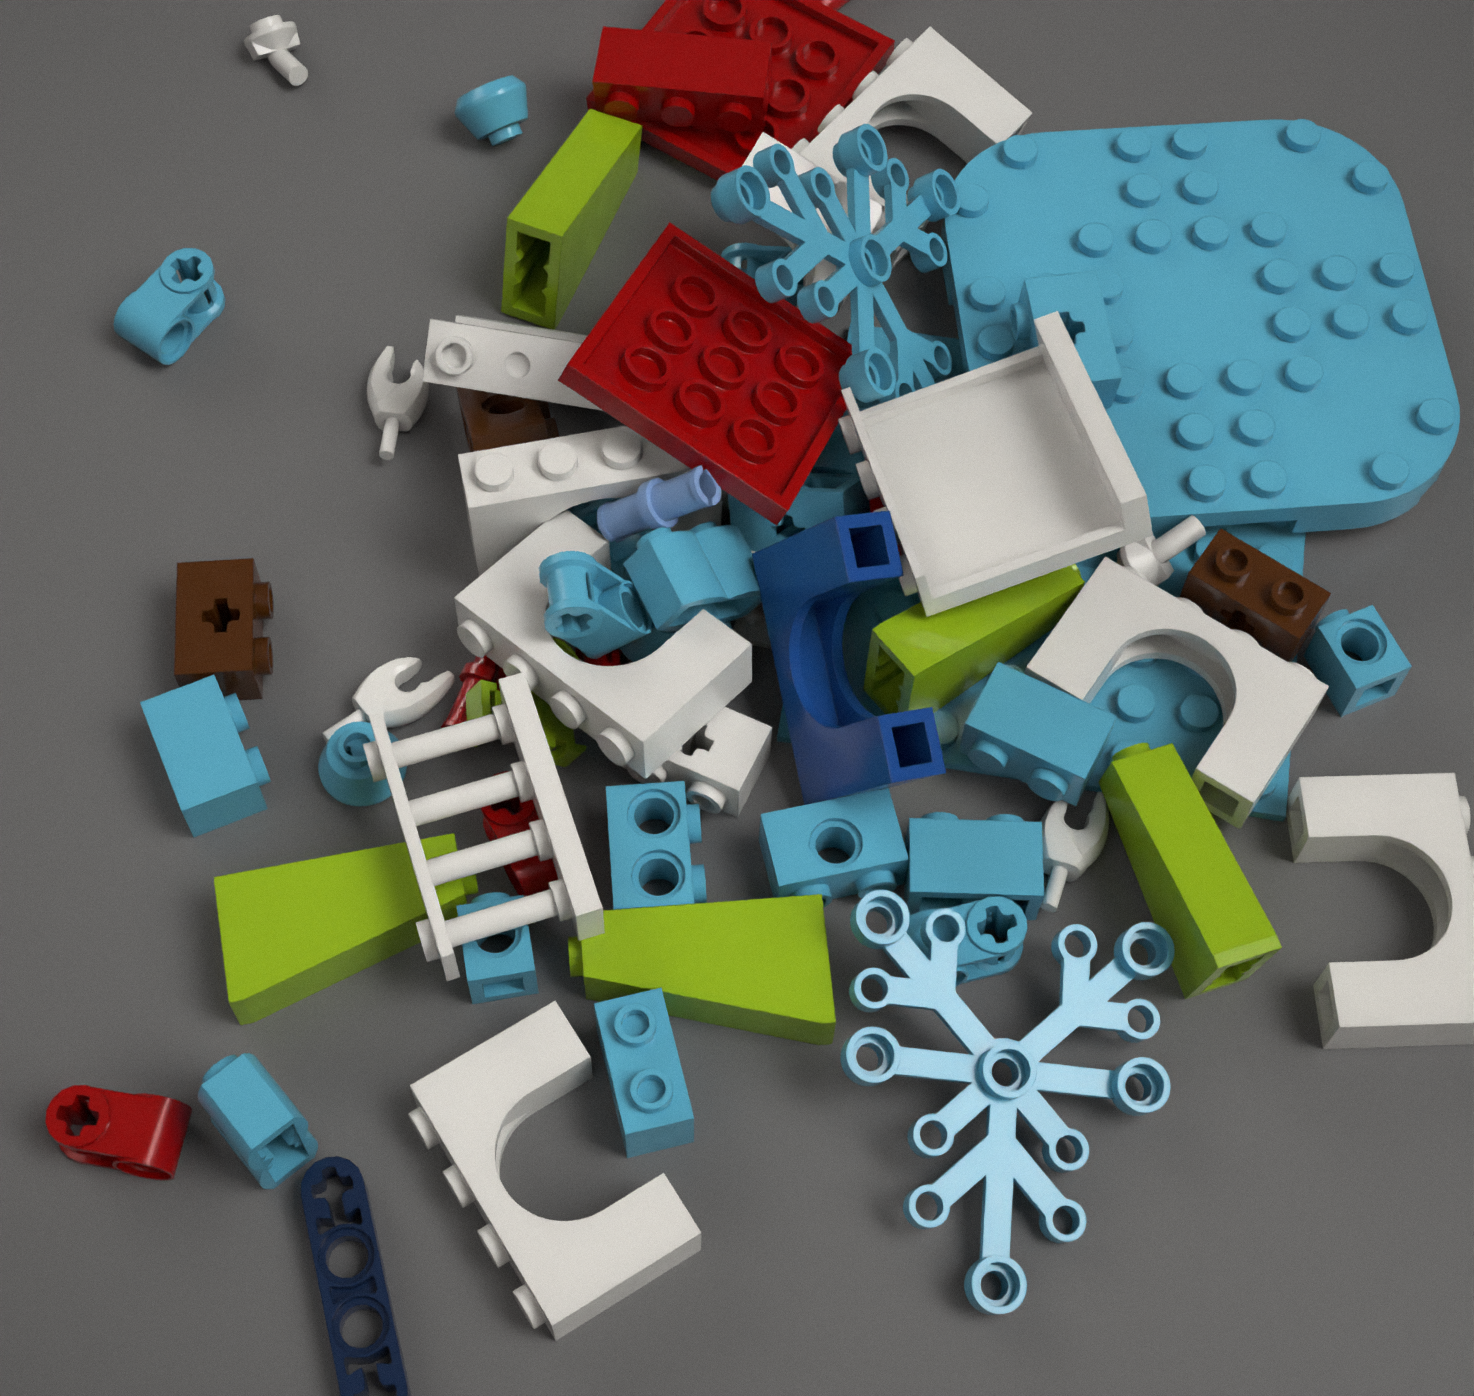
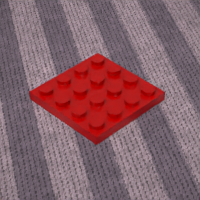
(815, 66)
(715, 373)

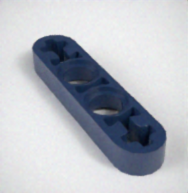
(360, 1292)

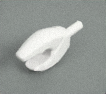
(392, 404)
(381, 695)
(1069, 850)

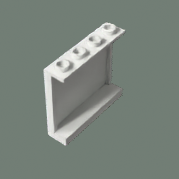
(998, 473)

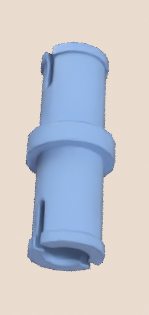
(658, 504)

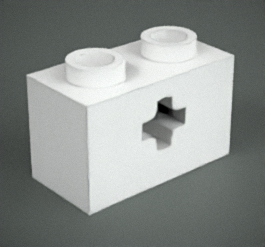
(723, 766)

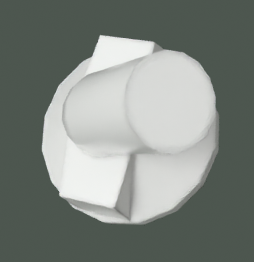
(273, 40)
(1153, 555)

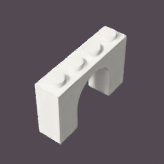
(927, 89)
(526, 484)
(1261, 696)
(632, 709)
(1421, 832)
(564, 1266)

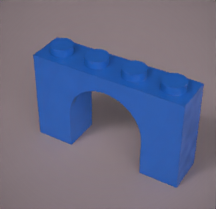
(805, 601)

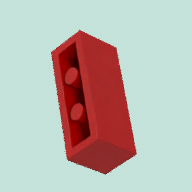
(683, 79)

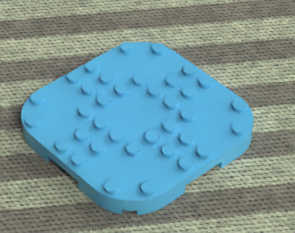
(1252, 303)

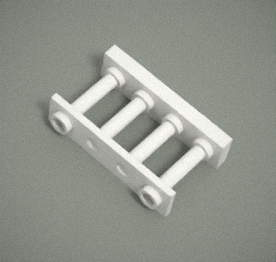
(502, 359)
(550, 837)

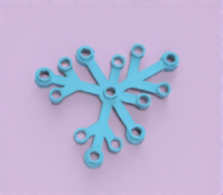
(859, 256)
(999, 1155)

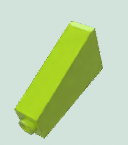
(566, 217)
(937, 657)
(1186, 870)
(322, 921)
(720, 963)

